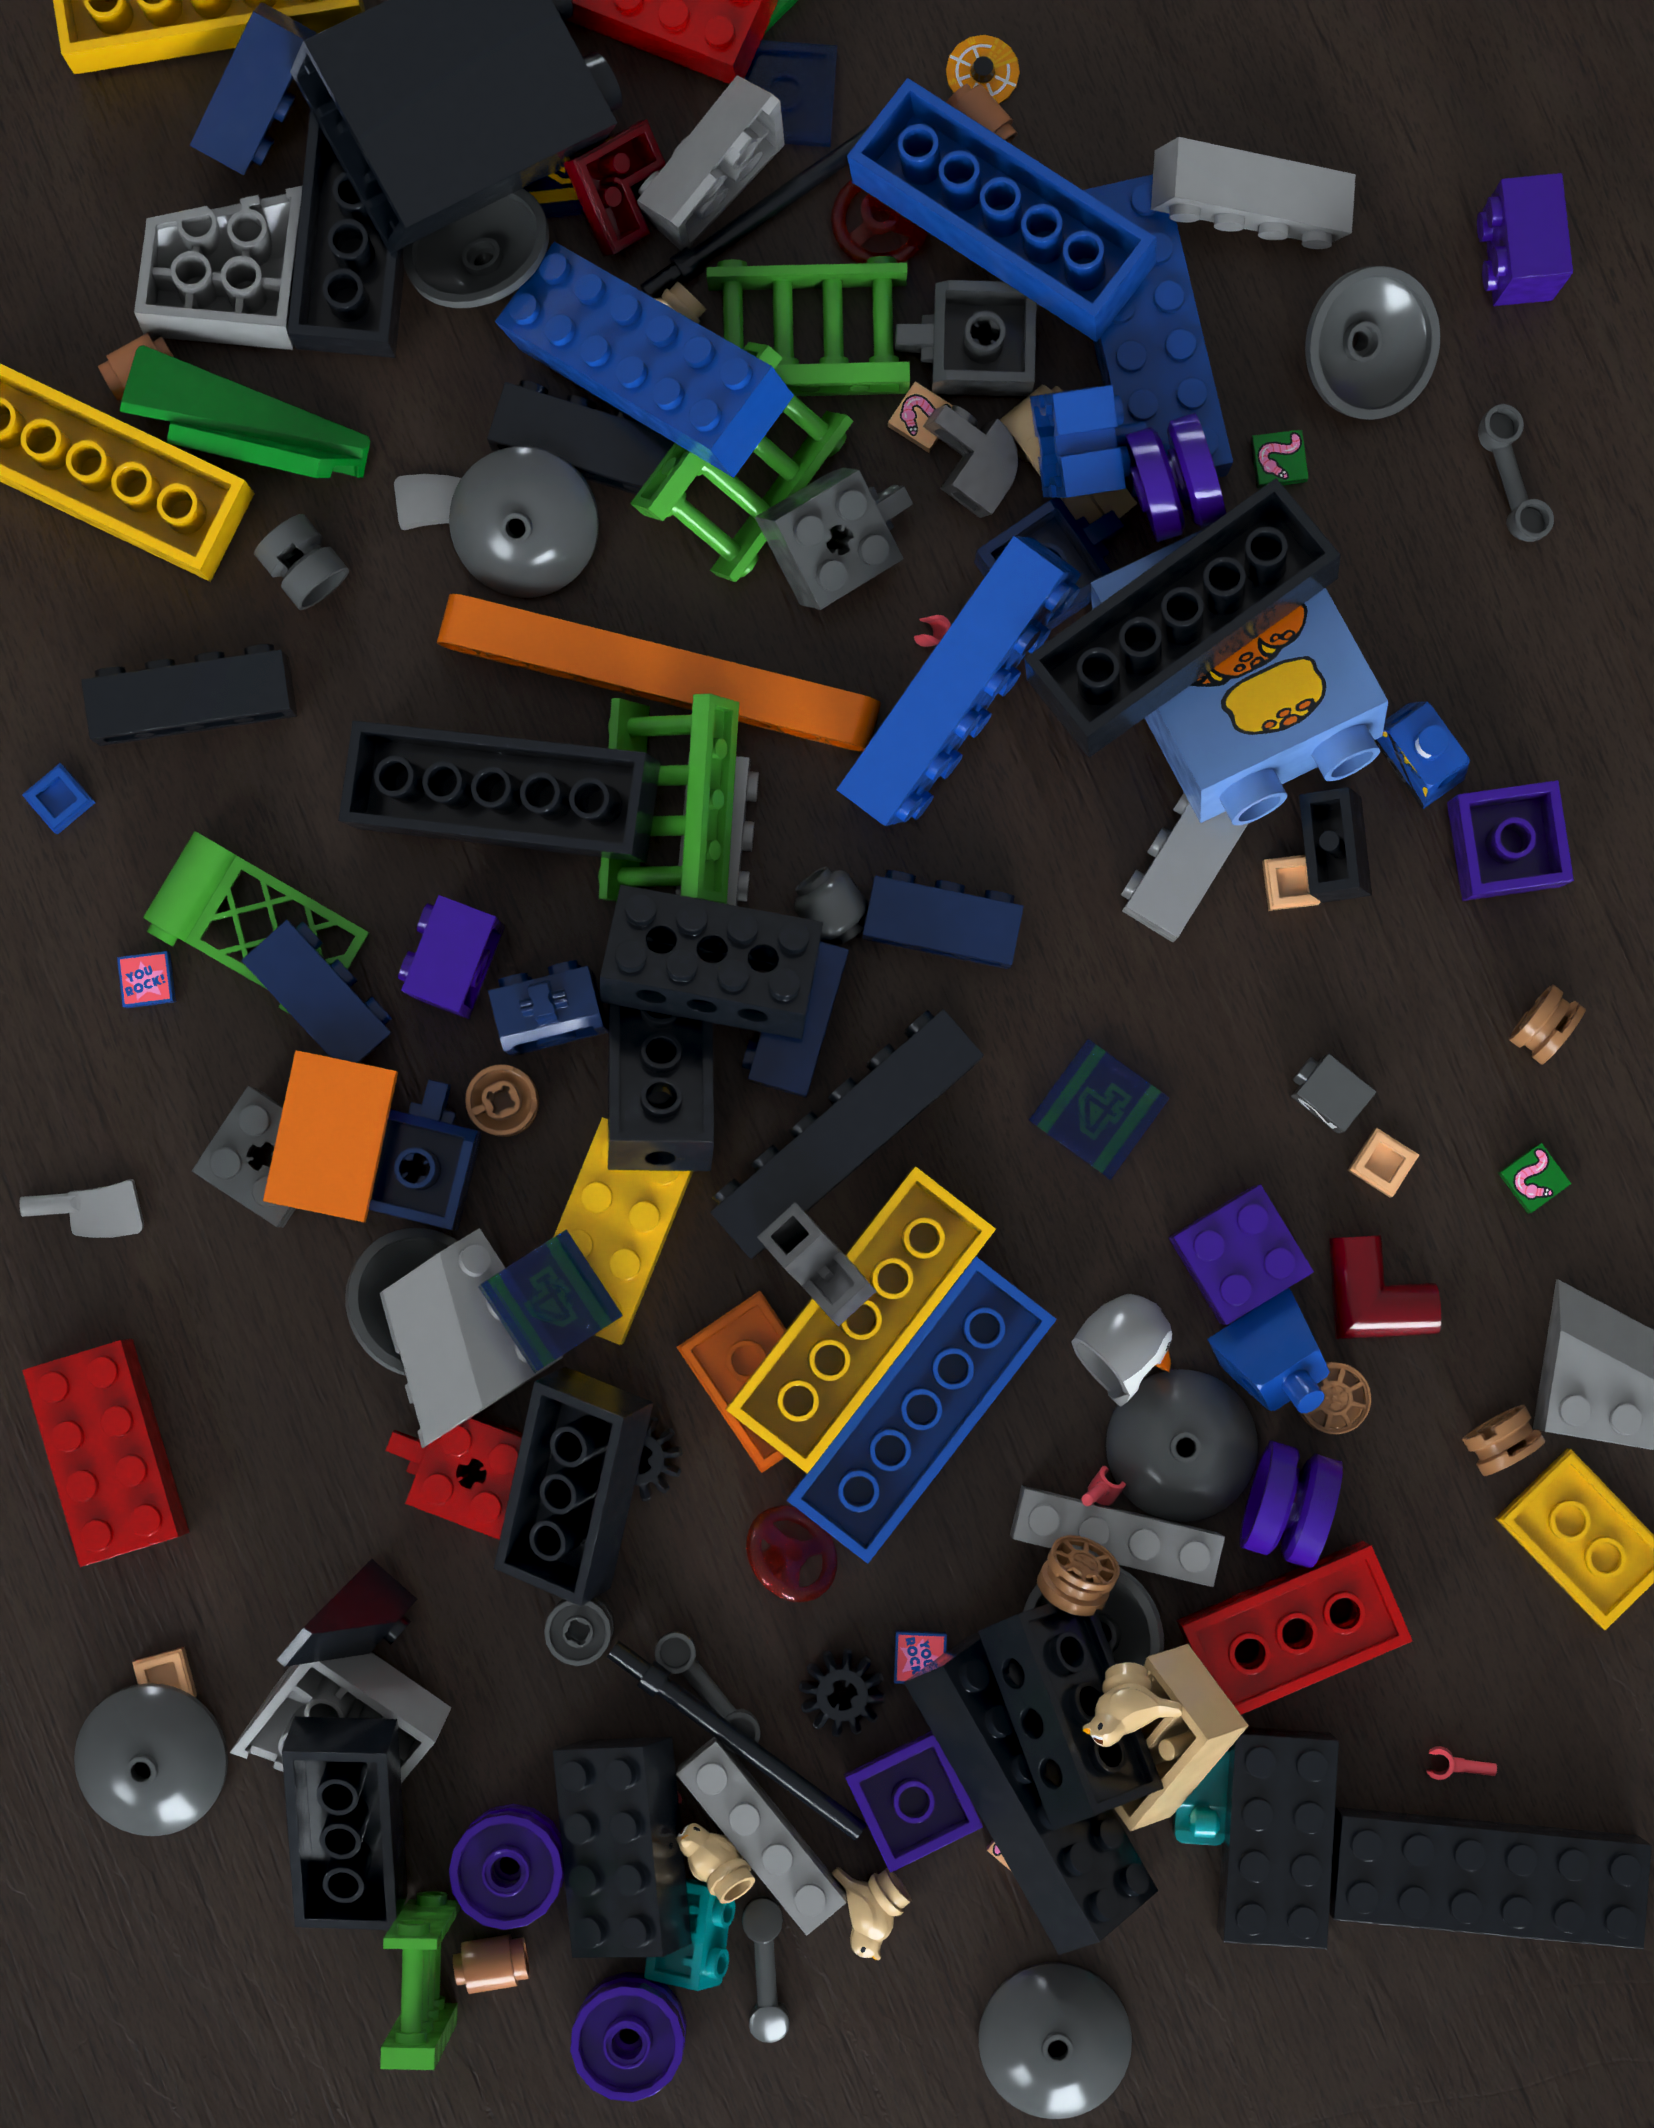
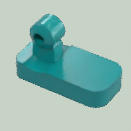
(1204, 1811)

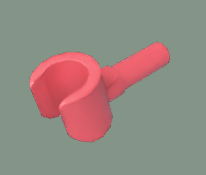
(940, 626)
(1102, 1490)
(1460, 1765)

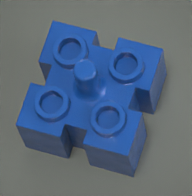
(1080, 441)

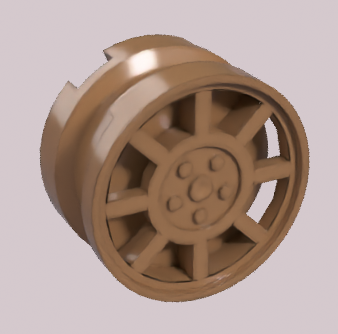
(1547, 1024)
(502, 1100)
(1344, 1403)
(1503, 1440)
(1077, 1578)

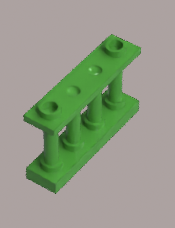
(834, 372)
(666, 487)
(708, 803)
(425, 2018)

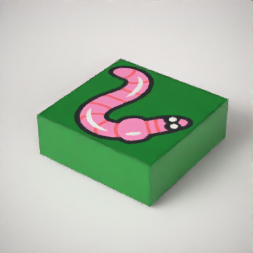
(1279, 457)
(1534, 1178)

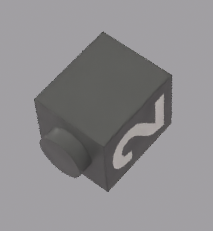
(1331, 1092)

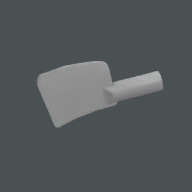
(424, 499)
(93, 1212)

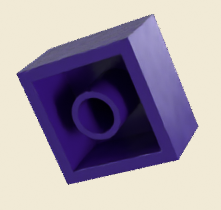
(1526, 240)
(1510, 840)
(451, 956)
(1240, 1254)
(912, 1801)

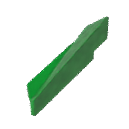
(238, 421)

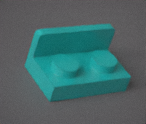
(706, 1959)

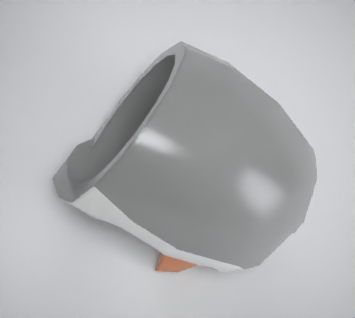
(1124, 1344)

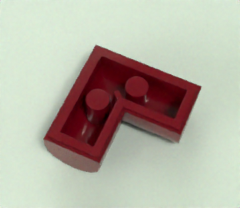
(604, 183)
(1369, 1307)

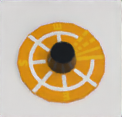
(984, 62)

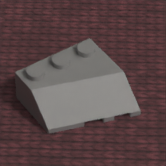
(713, 163)
(221, 272)
(451, 1338)
(1596, 1373)
(346, 1689)

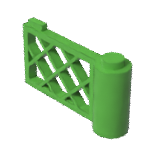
(198, 889)

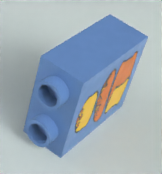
(1268, 710)

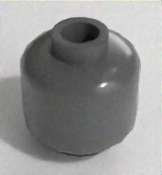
(834, 901)

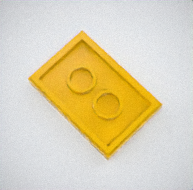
(1583, 1538)

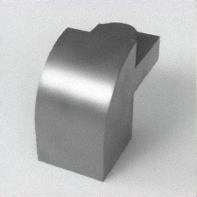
(987, 458)
(816, 1264)

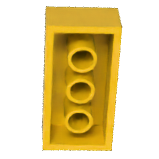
(621, 1225)

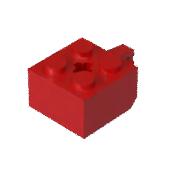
(439, 1477)

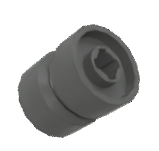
(312, 575)
(579, 1633)

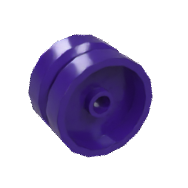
(1180, 476)
(1291, 1504)
(488, 1890)
(623, 2067)

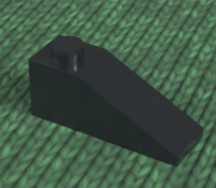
(354, 1620)

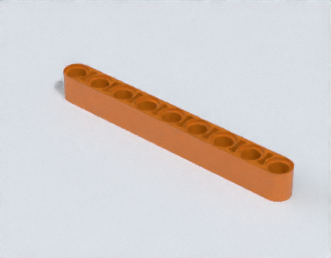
(656, 671)

